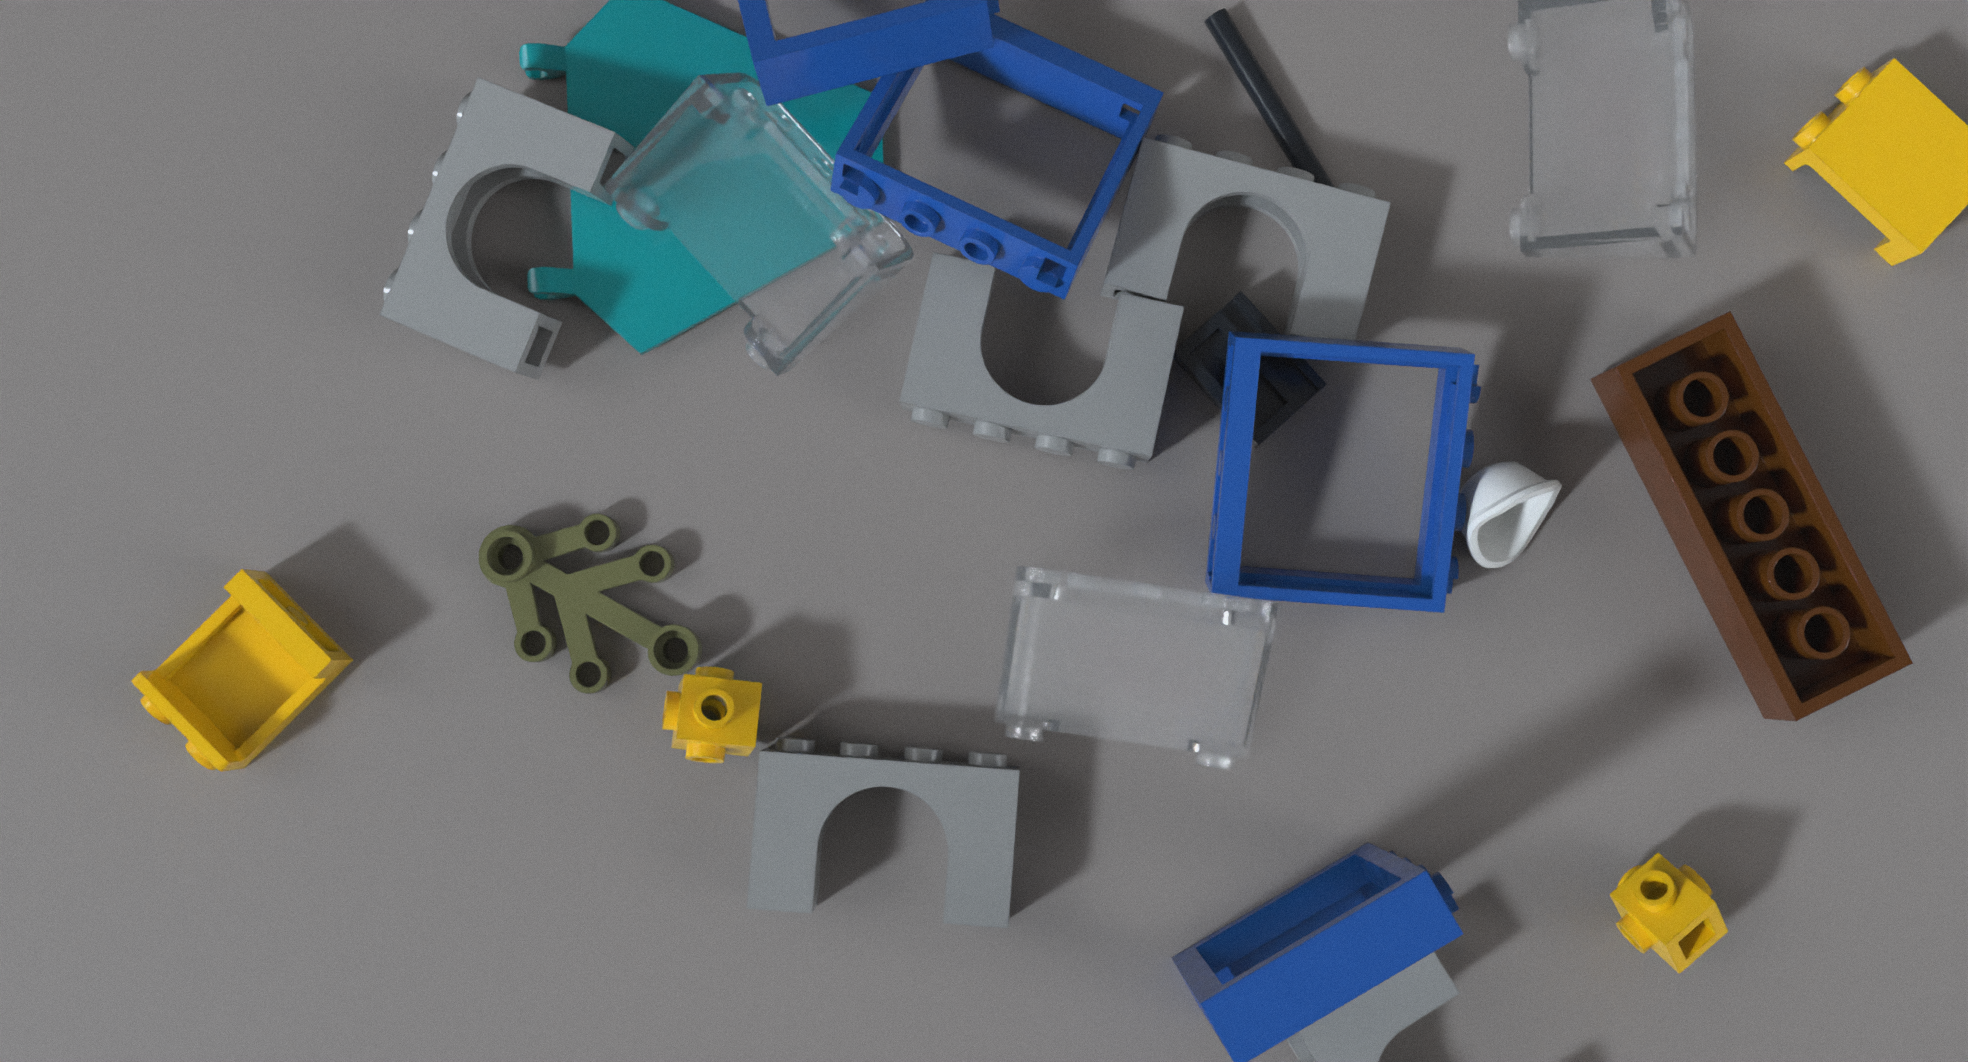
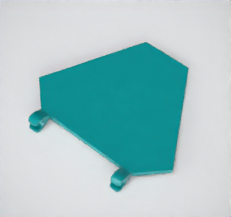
(625, 78)

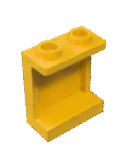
(1891, 157)
(242, 673)

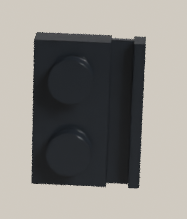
(1282, 381)

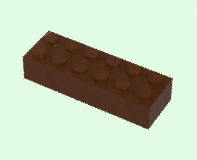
(1751, 521)

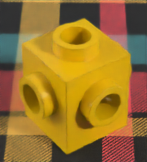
(731, 700)
(1668, 911)

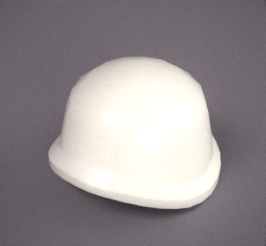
(1504, 511)

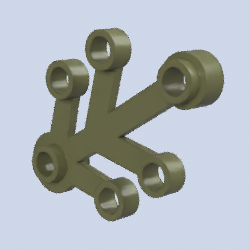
(581, 596)

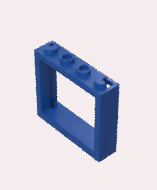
(864, 46)
(1041, 72)
(1442, 506)
(1317, 947)

